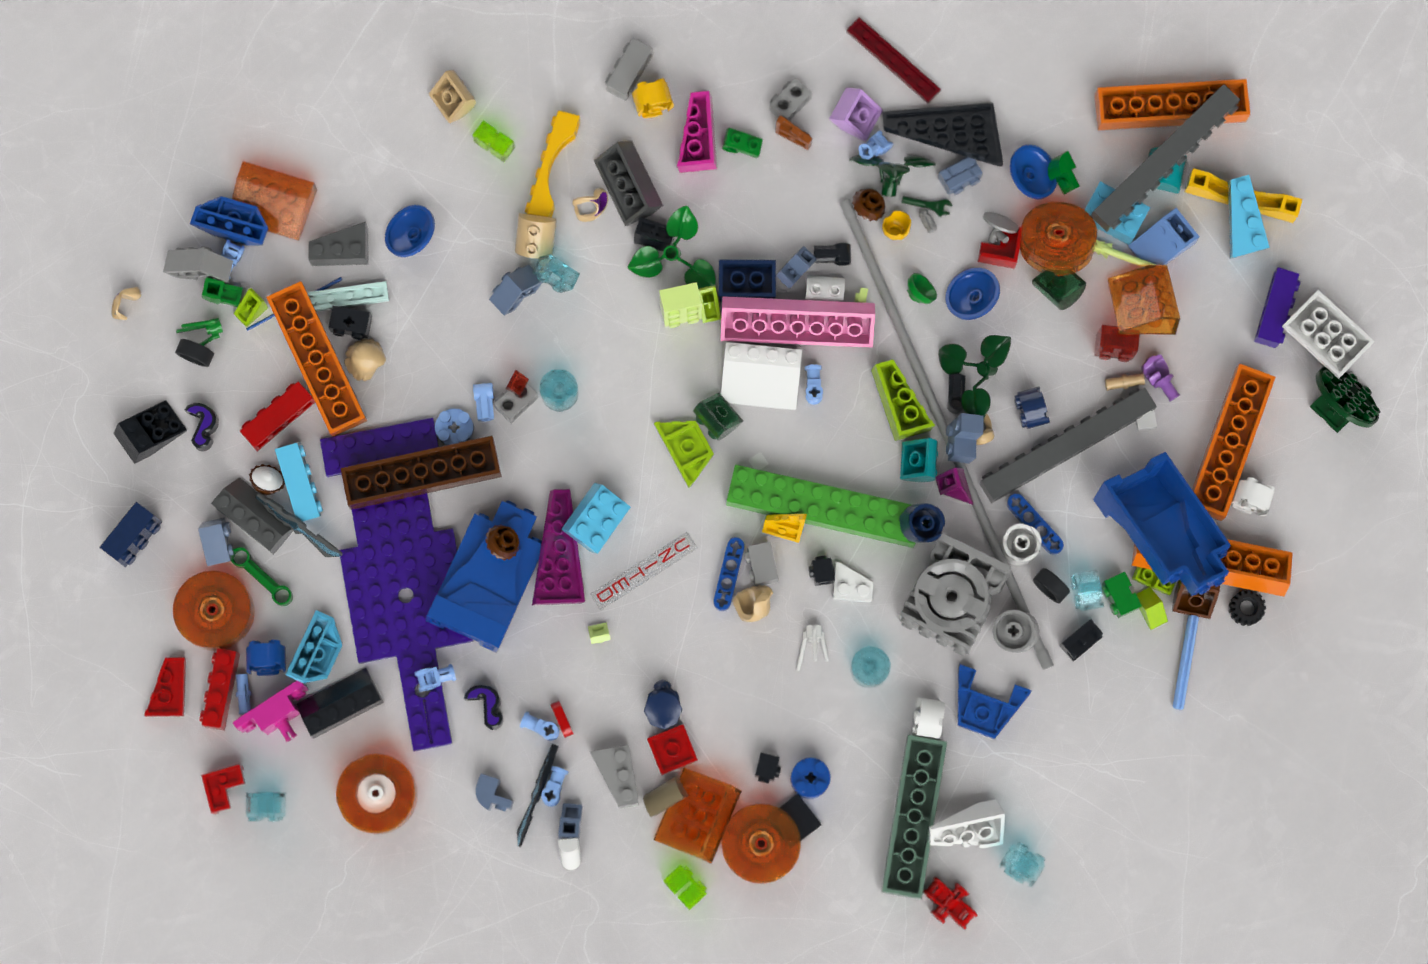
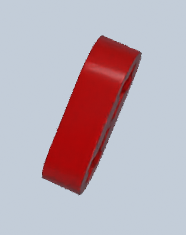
(561, 719)

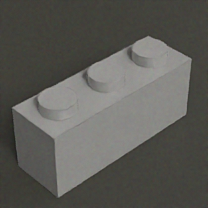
(628, 69)

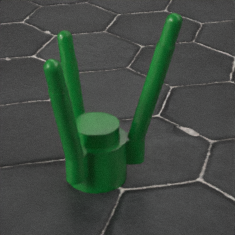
(211, 326)

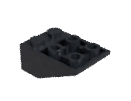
(149, 431)

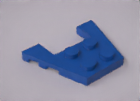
(981, 712)

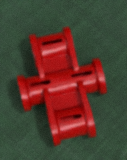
(955, 907)

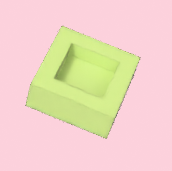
(862, 296)
(599, 633)

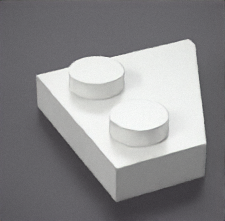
(851, 585)

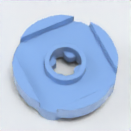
(447, 419)

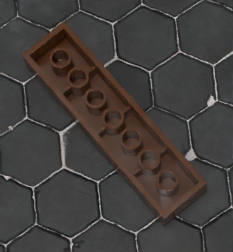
(421, 472)

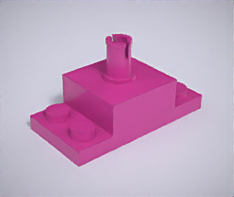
(274, 712)

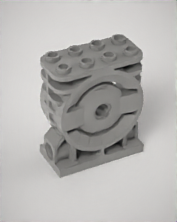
(963, 632)

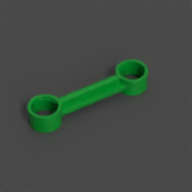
(262, 577)

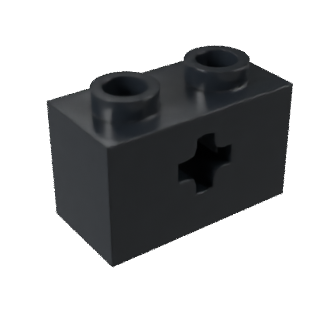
(342, 316)

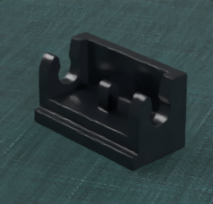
(652, 234)
(1081, 640)

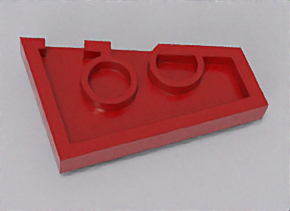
(169, 692)

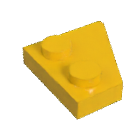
(785, 526)

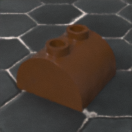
(1195, 605)

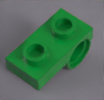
(738, 141)

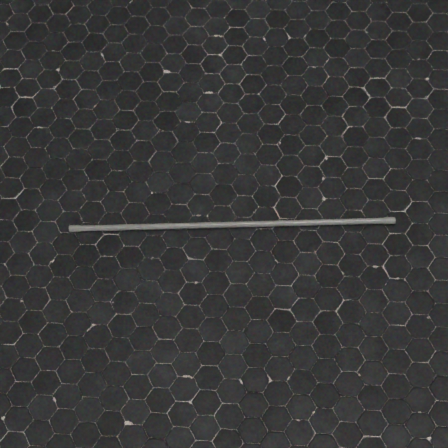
(850, 214)

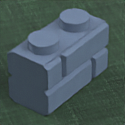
(960, 175)

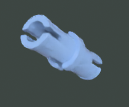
(243, 693)

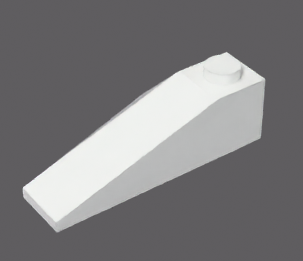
(976, 825)

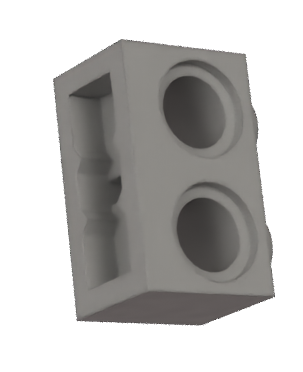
(794, 103)
(520, 404)

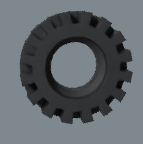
(1255, 599)

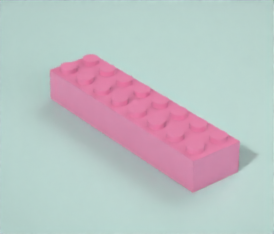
(797, 322)

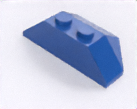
(231, 221)

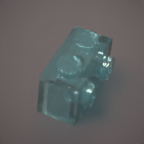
(555, 273)

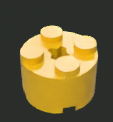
(652, 98)

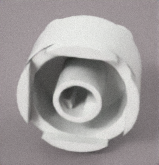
(1253, 497)
(1021, 533)
(928, 718)

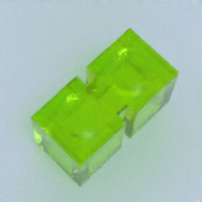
(500, 144)
(678, 879)

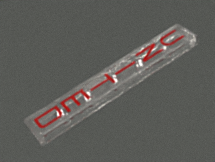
(643, 571)

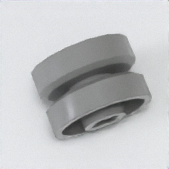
(1004, 631)

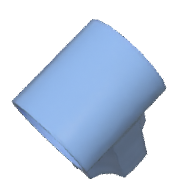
(484, 401)

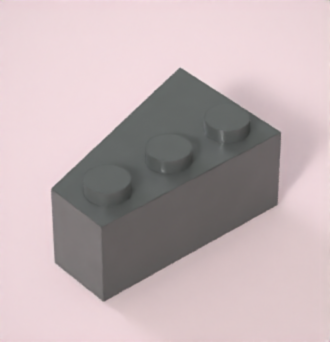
(341, 248)

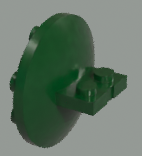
(1343, 401)

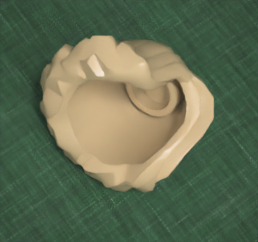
(364, 359)
(753, 603)

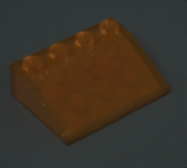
(279, 197)
(1145, 301)
(698, 820)

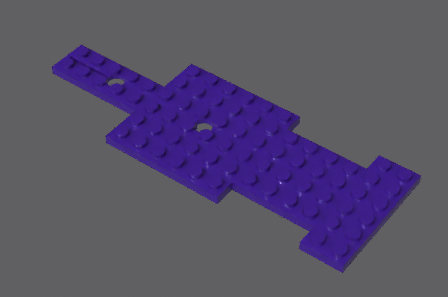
(393, 554)

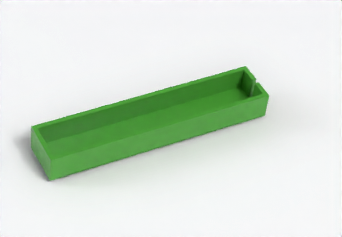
(823, 504)

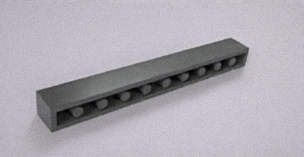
(1162, 161)
(1067, 445)

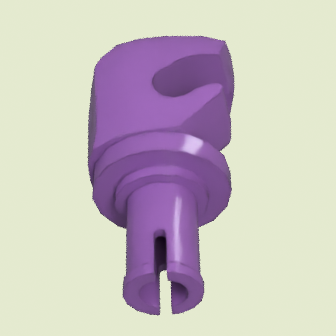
(1158, 375)

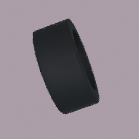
(194, 352)
(1051, 585)

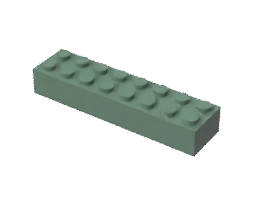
(913, 816)

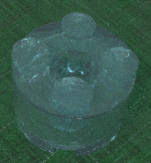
(559, 379)
(1087, 589)
(859, 668)
(265, 805)
(1022, 864)

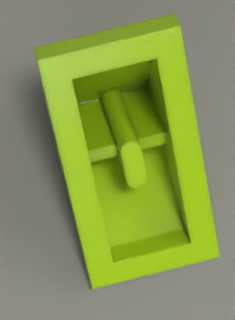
(710, 304)
(250, 307)
(1152, 608)

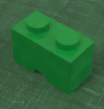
(1120, 596)

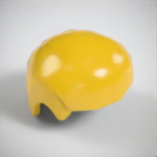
(897, 225)

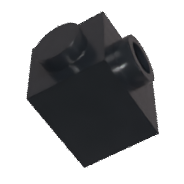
(822, 571)
(767, 768)

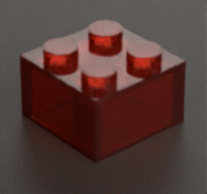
(1114, 345)

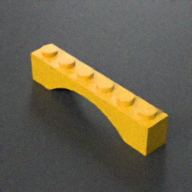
(564, 132)
(1269, 204)

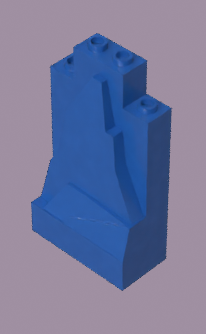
(1167, 524)
(482, 590)

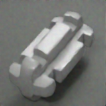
(928, 221)

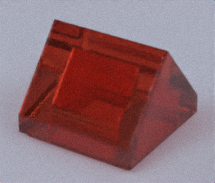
(517, 383)

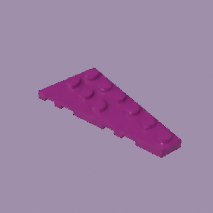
(559, 561)

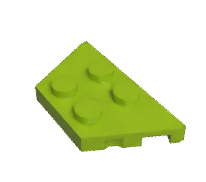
(686, 446)

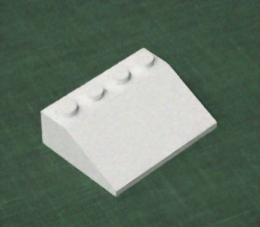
(1328, 334)
(761, 376)

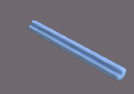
(1185, 662)

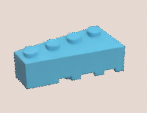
(1245, 221)
(298, 481)

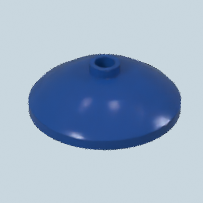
(1030, 172)
(409, 231)
(968, 287)

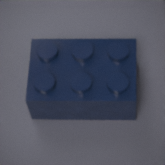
(747, 278)
(131, 534)

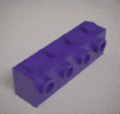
(1277, 307)

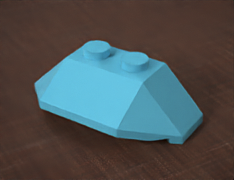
(316, 650)

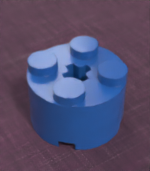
(265, 658)
(802, 786)

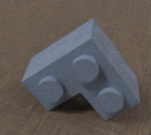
(514, 289)
(962, 437)
(214, 540)

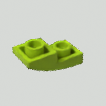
(1148, 578)

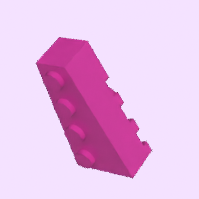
(698, 141)

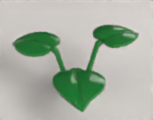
(680, 225)

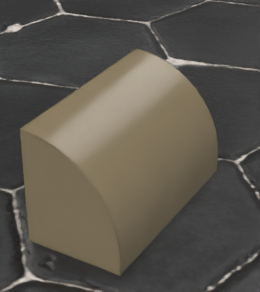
(664, 796)

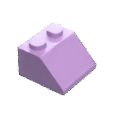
(856, 113)

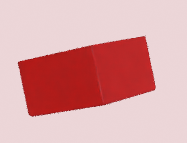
(1001, 255)
(216, 786)

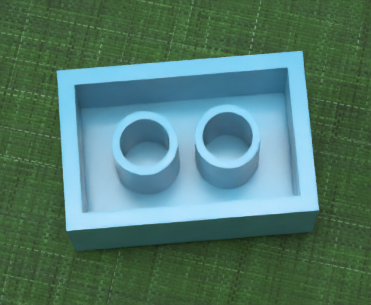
(1129, 226)
(596, 518)

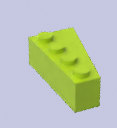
(899, 402)

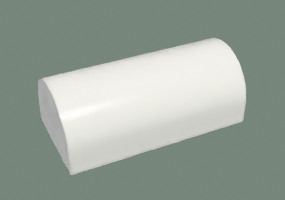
(569, 853)

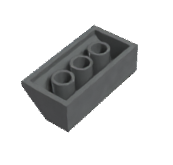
(628, 182)
(240, 505)

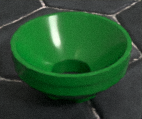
(921, 289)

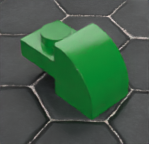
(1061, 170)
(219, 292)

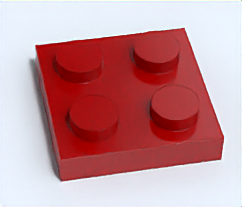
(672, 749)

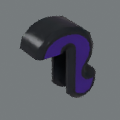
(207, 425)
(491, 704)

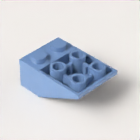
(1165, 239)

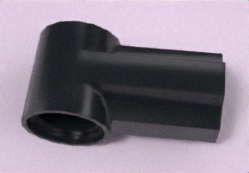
(838, 254)
(956, 388)

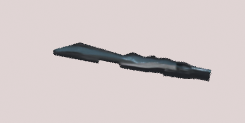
(536, 794)

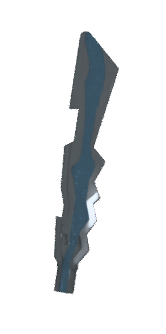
(298, 526)

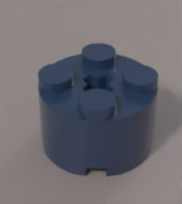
(1032, 408)
(919, 532)

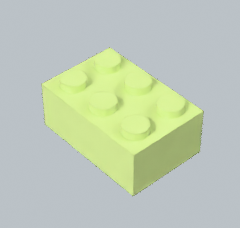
(680, 305)

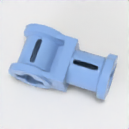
(876, 146)
(228, 252)
(813, 384)
(434, 677)
(539, 726)
(554, 785)

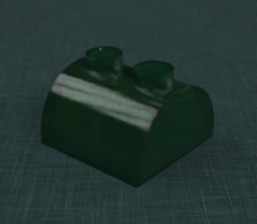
(1060, 290)
(717, 416)

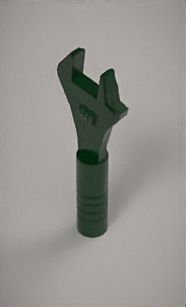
(936, 206)

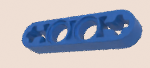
(1037, 522)
(729, 574)

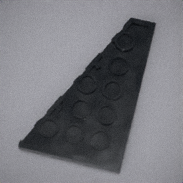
(958, 129)

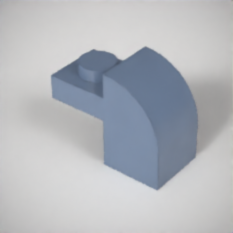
(796, 267)
(486, 794)
(570, 821)

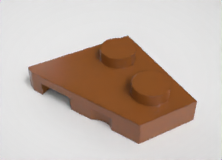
(792, 133)

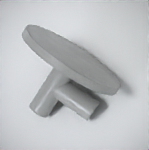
(1000, 224)

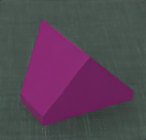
(954, 484)

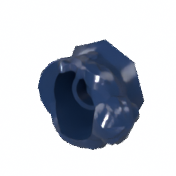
(663, 706)

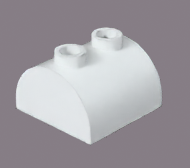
(825, 288)

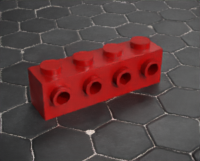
(277, 416)
(220, 689)

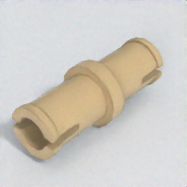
(1124, 381)

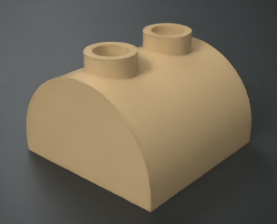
(452, 97)
(535, 235)

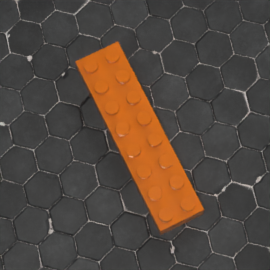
(1162, 103)
(316, 359)
(1232, 439)
(1249, 567)

